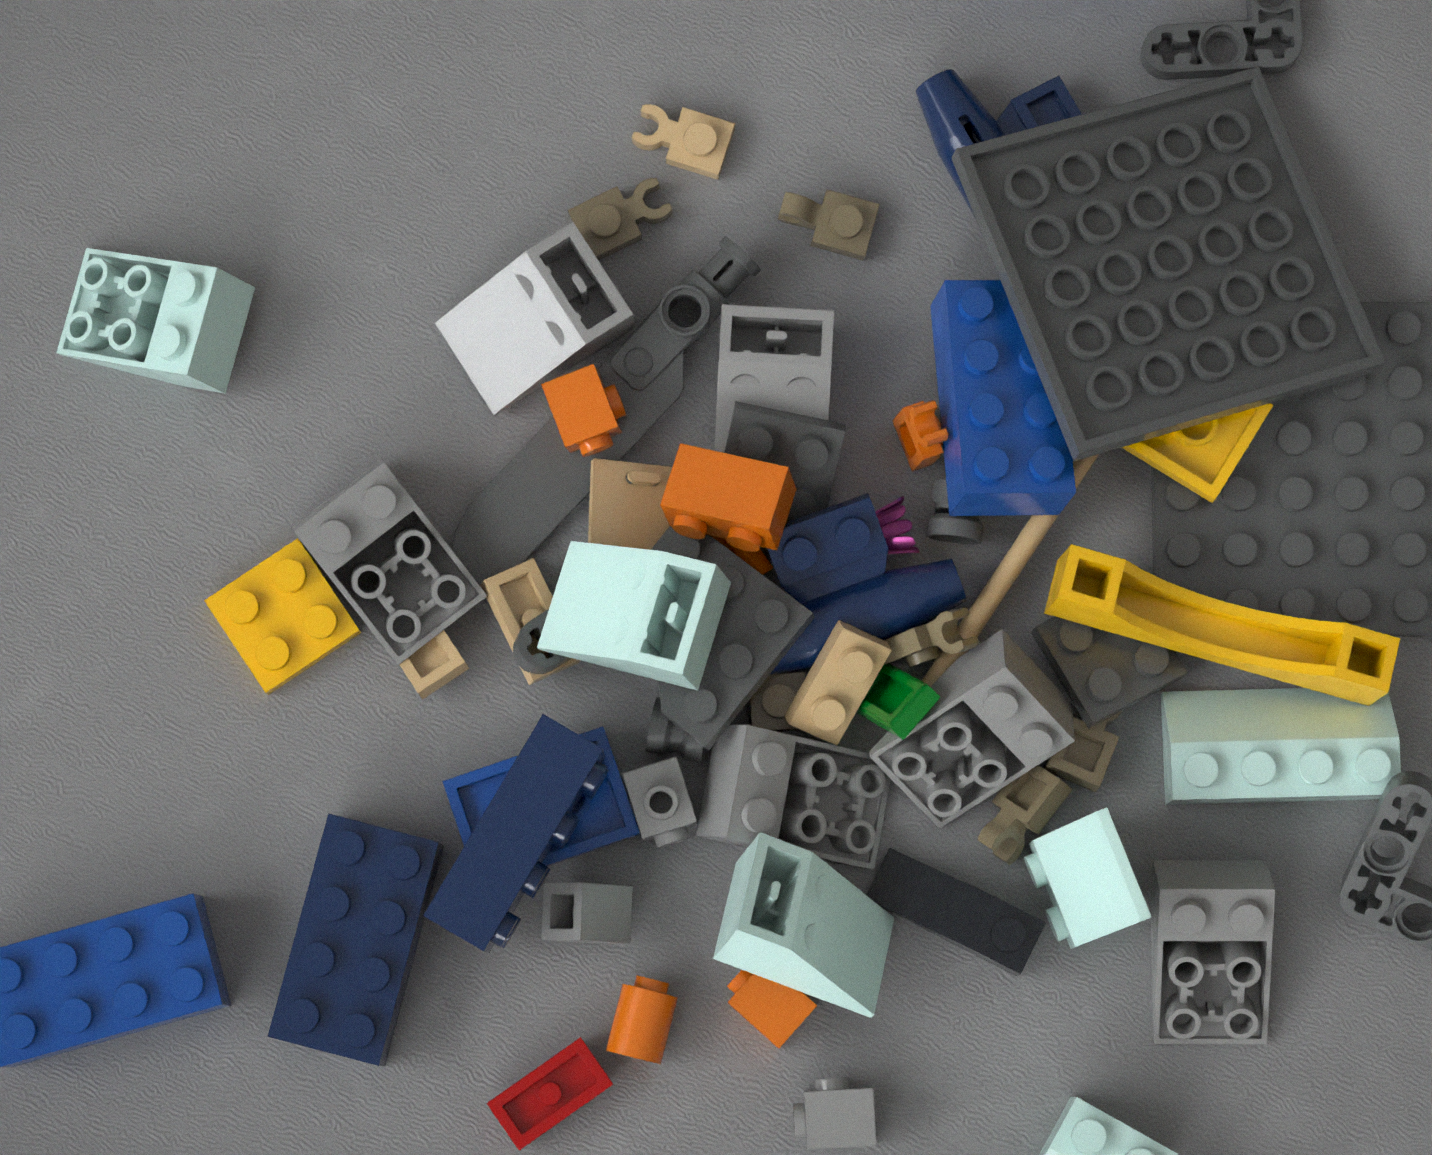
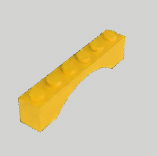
(1294, 650)

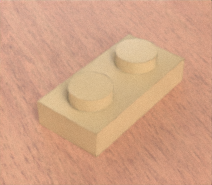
(515, 600)
(837, 682)

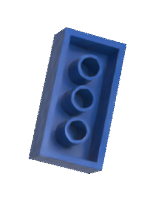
(1001, 429)
(108, 980)

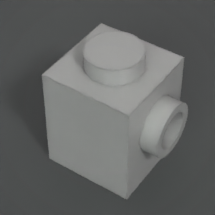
(661, 802)
(599, 913)
(836, 1116)

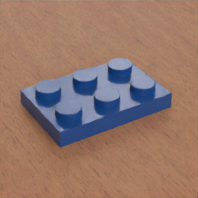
(602, 820)

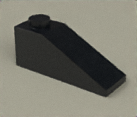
(956, 911)

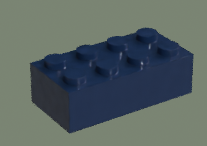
(516, 835)
(356, 940)

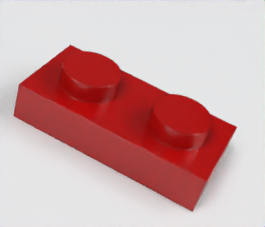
(550, 1093)

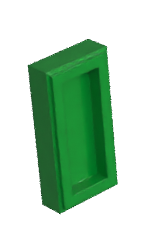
(897, 701)

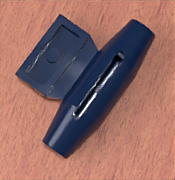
(960, 119)
(837, 571)

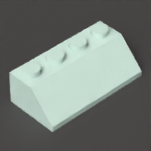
(1275, 746)

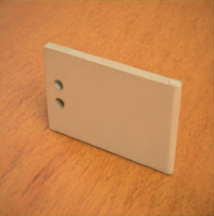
(623, 511)

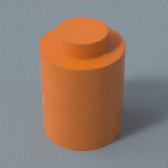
(642, 1020)

